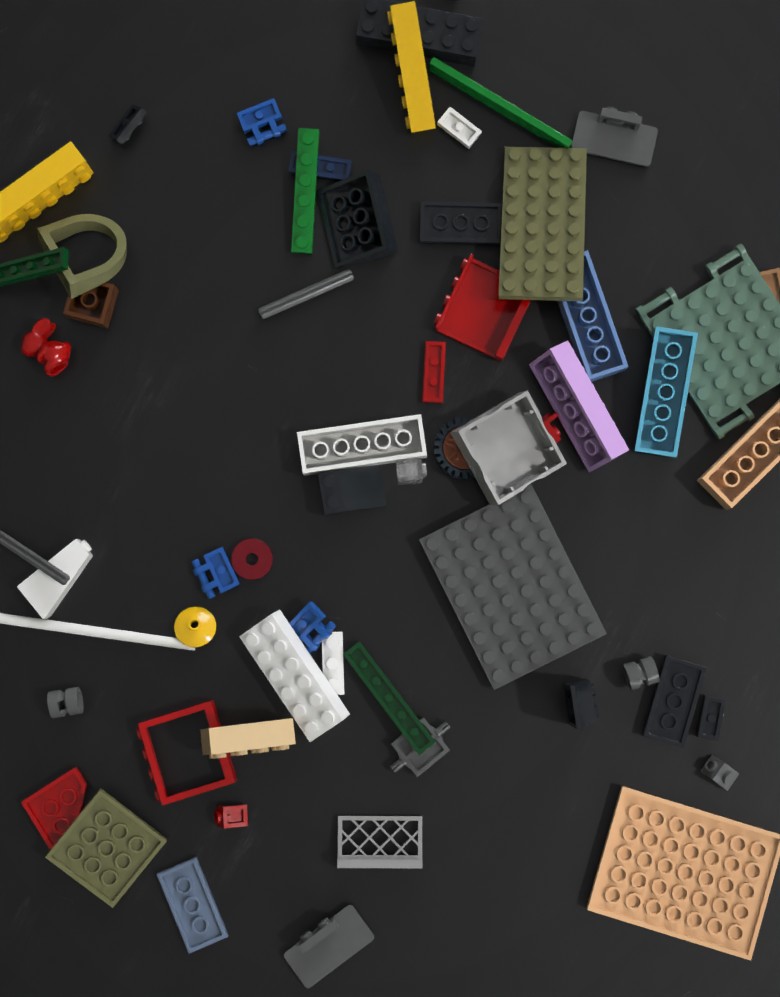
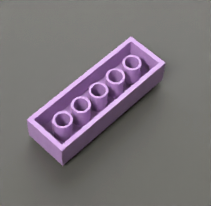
(578, 406)

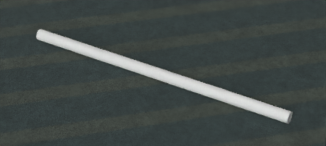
(93, 631)

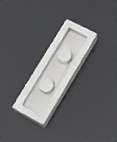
(333, 661)

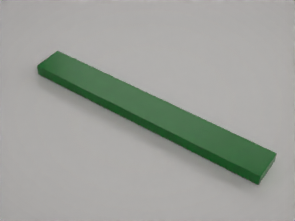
(499, 104)

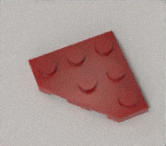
(57, 805)

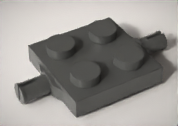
(410, 757)

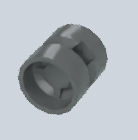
(640, 673)
(72, 699)

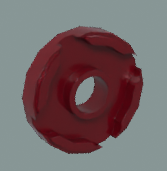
(240, 554)

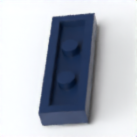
(327, 167)

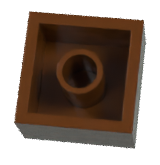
(93, 306)

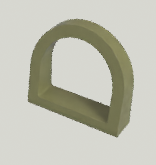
(87, 280)

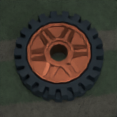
(448, 453)

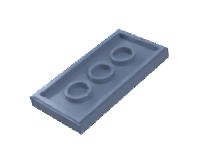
(192, 905)

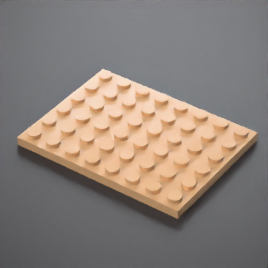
(685, 873)

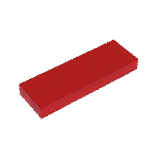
(434, 372)

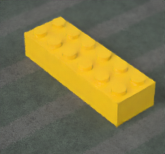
(41, 188)

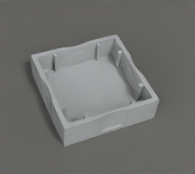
(508, 448)

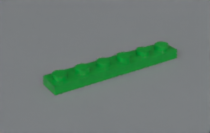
(305, 190)

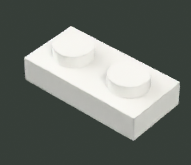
(459, 127)

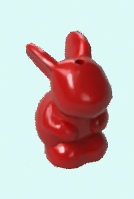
(51, 354)

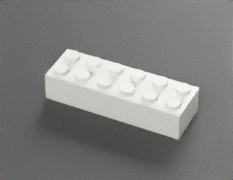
(361, 444)
(294, 675)

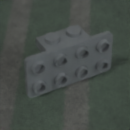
(615, 136)
(328, 945)

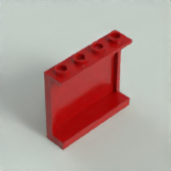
(476, 313)

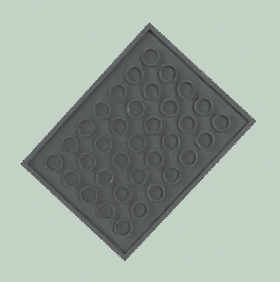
(512, 587)

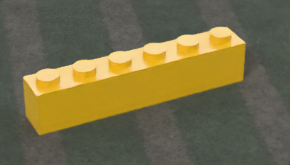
(413, 67)

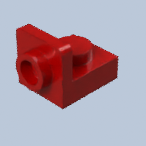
(552, 430)
(231, 816)

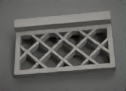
(380, 861)

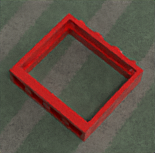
(154, 771)

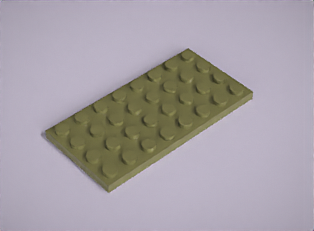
(543, 224)

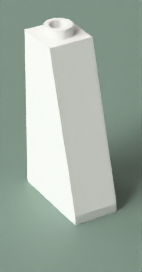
(45, 592)

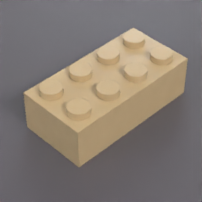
(250, 736)

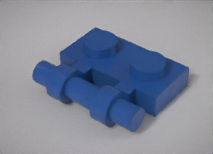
(260, 116)
(221, 569)
(307, 620)

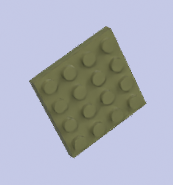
(106, 848)

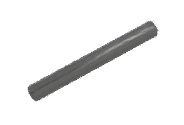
(306, 294)
(34, 559)

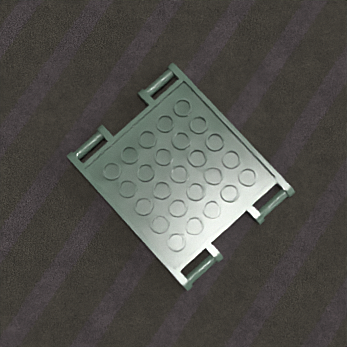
(735, 339)

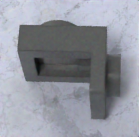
(719, 772)

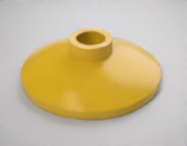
(195, 636)

